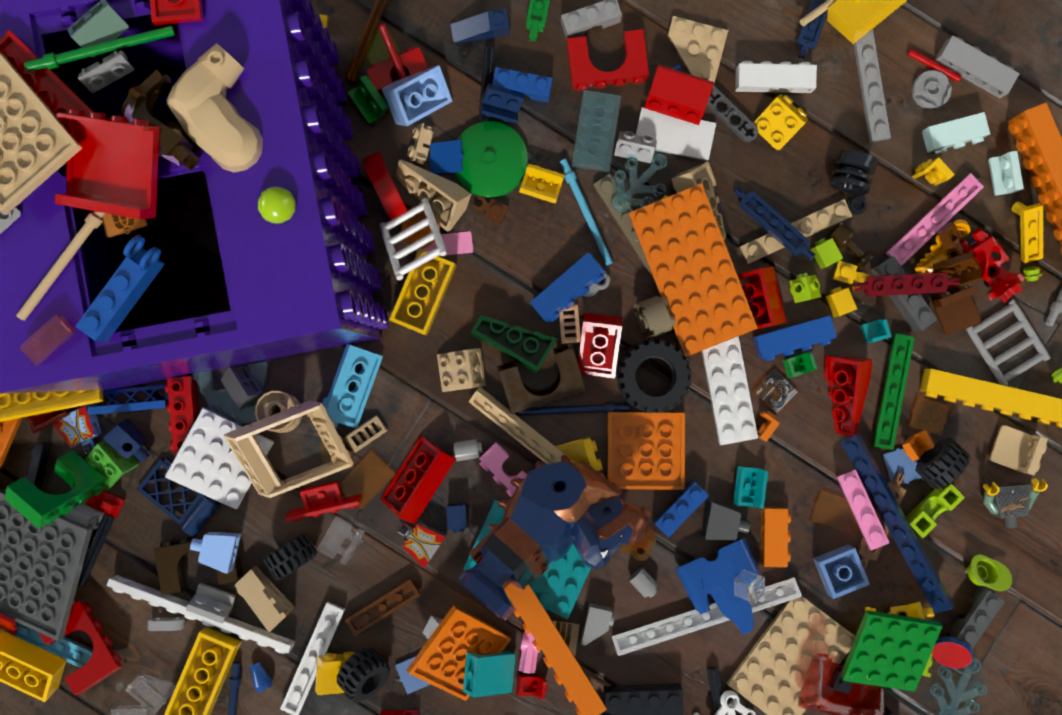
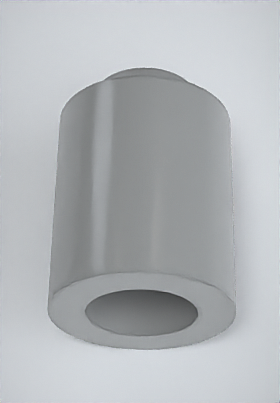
(467, 449)
(644, 583)

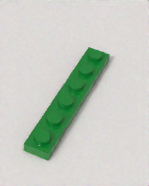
(893, 391)

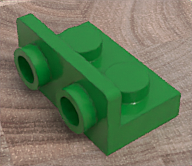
(368, 100)

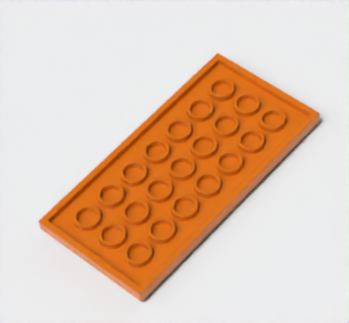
(693, 270)

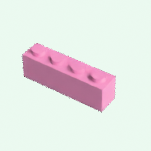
(862, 510)

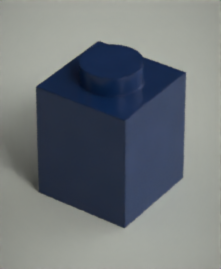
(457, 517)

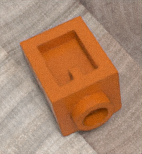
(767, 429)

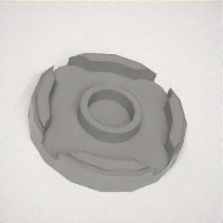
(931, 89)

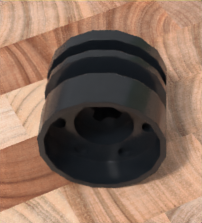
(853, 171)

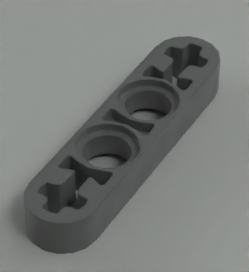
(732, 110)

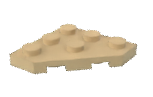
(698, 46)

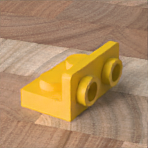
(934, 170)

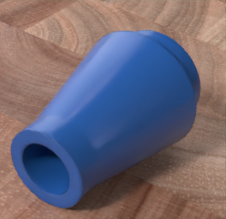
(260, 678)

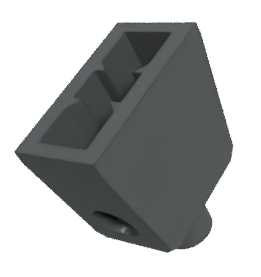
(723, 523)

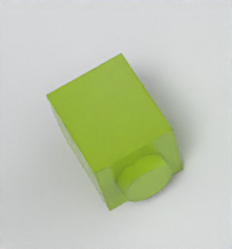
(826, 252)

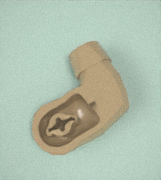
(209, 117)

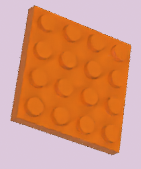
(646, 450)
(444, 654)

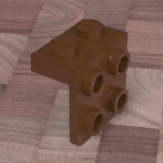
(957, 309)

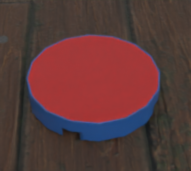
(952, 652)

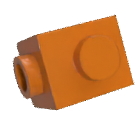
(917, 445)

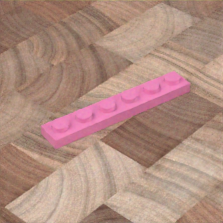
(935, 219)

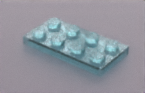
(596, 131)

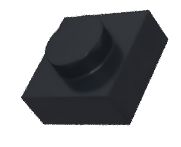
(838, 684)

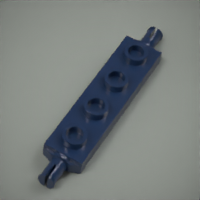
(811, 32)
(774, 223)

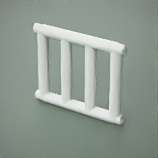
(391, 241)

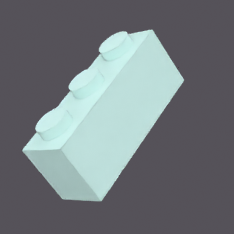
(956, 133)

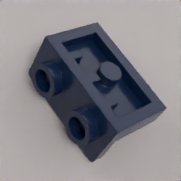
(501, 103)

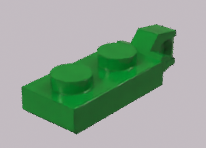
(537, 17)

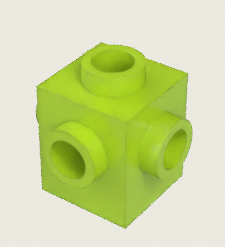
(805, 287)

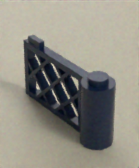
(195, 516)

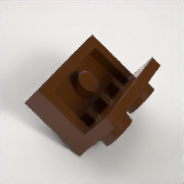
(962, 266)

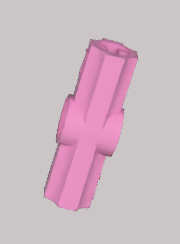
(528, 654)

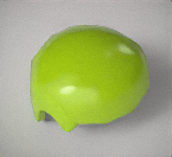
(276, 205)

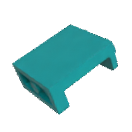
(489, 673)

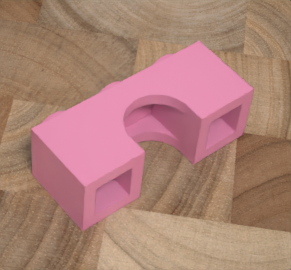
(493, 461)

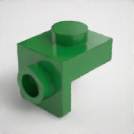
(799, 364)

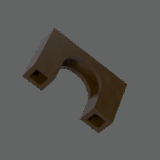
(567, 383)
(170, 566)

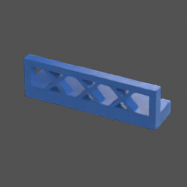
(108, 408)

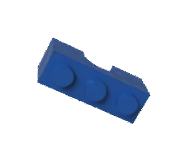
(532, 85)
(687, 502)

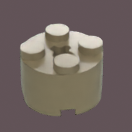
(654, 316)

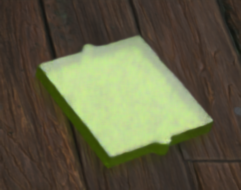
(377, 49)

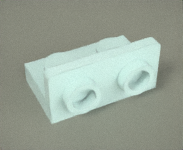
(1005, 173)

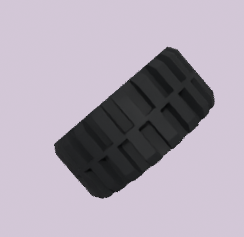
(680, 376)

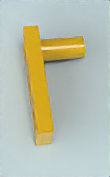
(1030, 231)

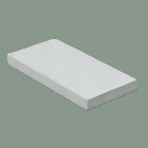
(676, 135)

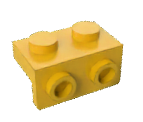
(541, 183)

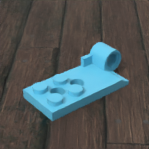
(346, 405)

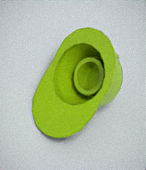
(989, 573)

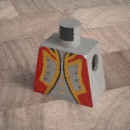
(421, 541)

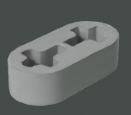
(166, 623)

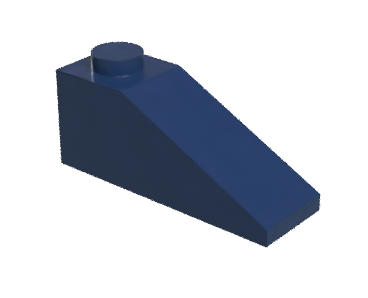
(482, 26)

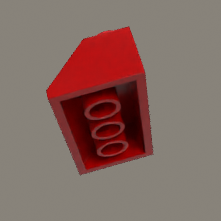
(417, 480)

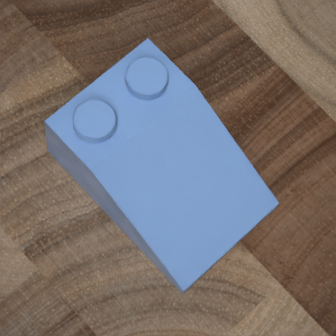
(417, 95)

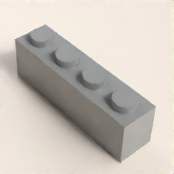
(977, 67)

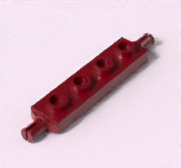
(906, 284)

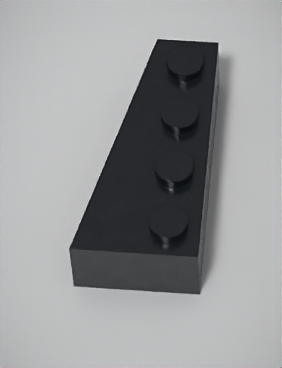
(644, 699)

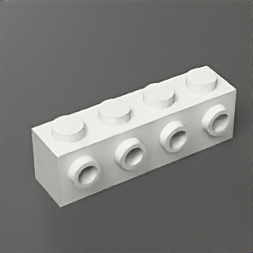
(775, 77)

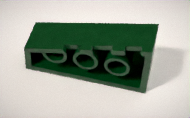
(513, 341)

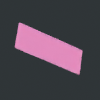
(454, 243)

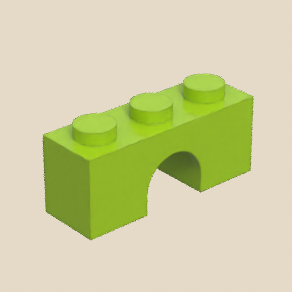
(936, 502)

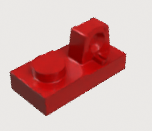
(107, 503)

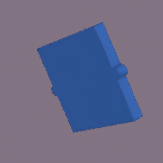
(446, 157)

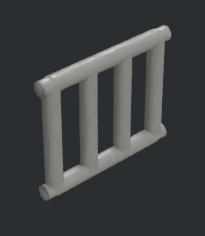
(1022, 323)

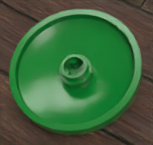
(492, 159)

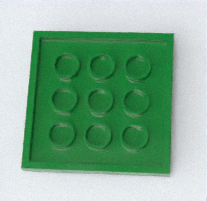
(890, 650)

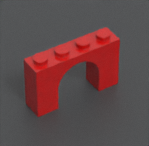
(585, 75)
(103, 660)

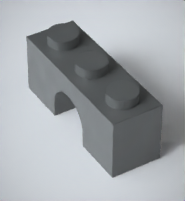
(984, 609)

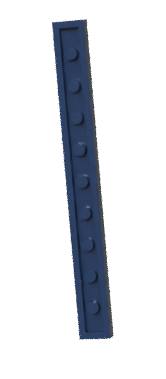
(897, 523)

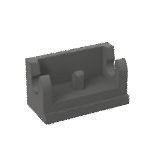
(241, 386)

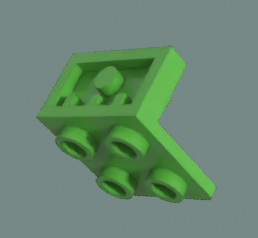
(110, 463)

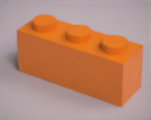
(774, 536)

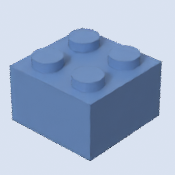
(841, 571)

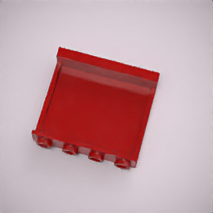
(115, 166)

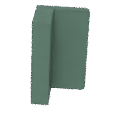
(98, 25)

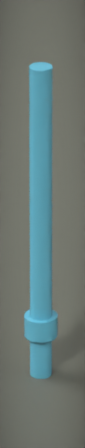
(571, 178)

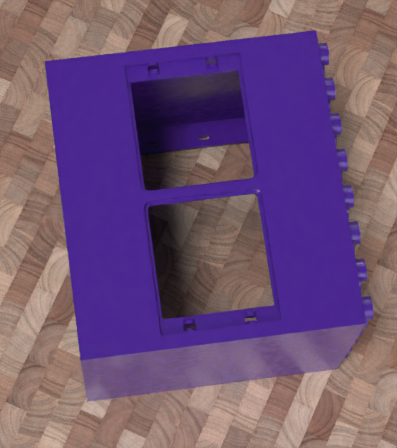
(286, 283)

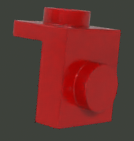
(531, 685)

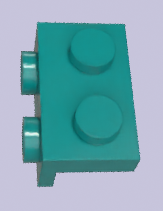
(750, 487)

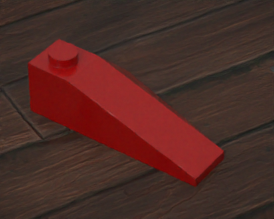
(848, 386)

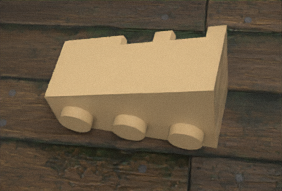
(264, 598)

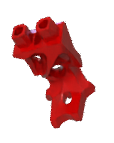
(1002, 283)

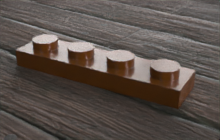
(382, 607)

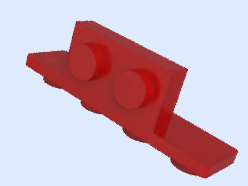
(322, 499)

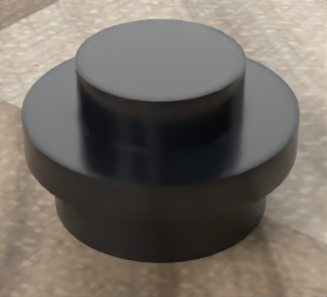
(857, 205)

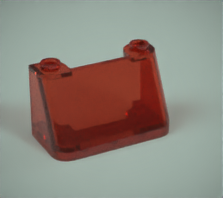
(820, 697)

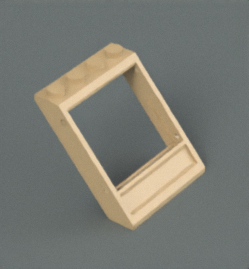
(259, 467)

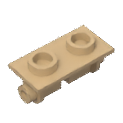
(416, 150)

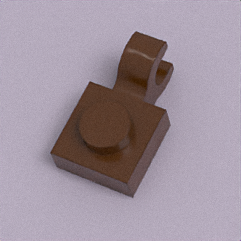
(950, 238)

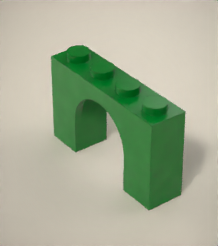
(45, 508)

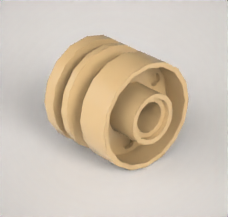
(271, 403)

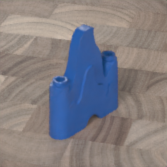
(717, 579)

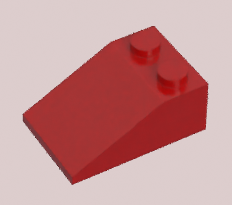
(599, 344)

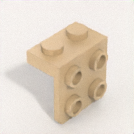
(1018, 450)

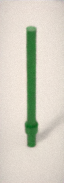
(53, 60)

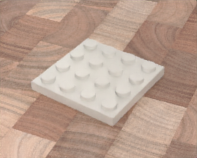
(208, 462)

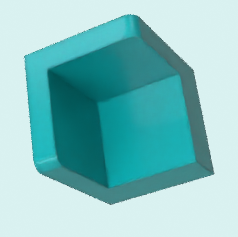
(876, 330)

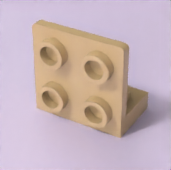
(461, 370)

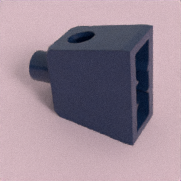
(127, 441)

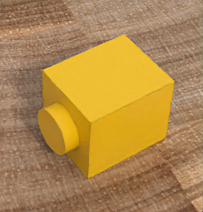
(840, 301)

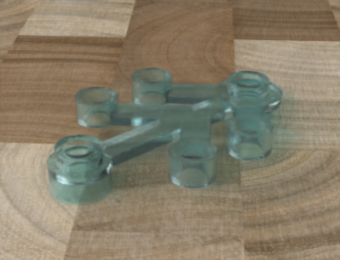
(637, 186)
(959, 694)

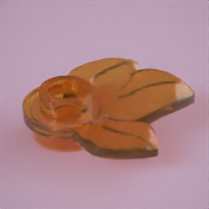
(646, 542)

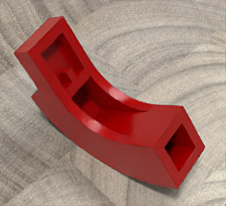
(384, 185)

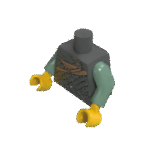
(1012, 499)

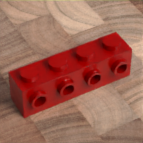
(182, 407)

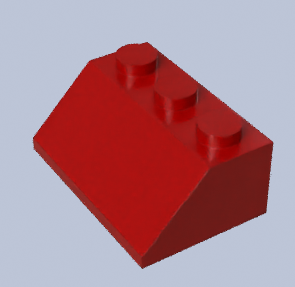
(679, 95)
(763, 296)

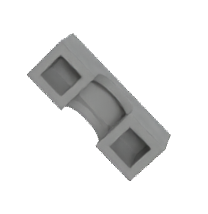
(579, 21)

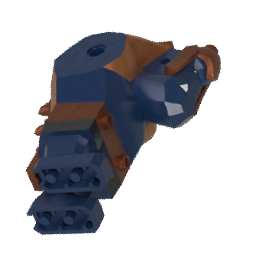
(542, 520)

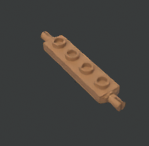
(863, 550)

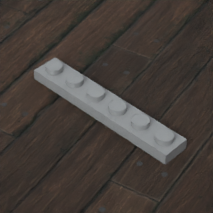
(871, 88)

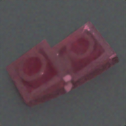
(47, 339)

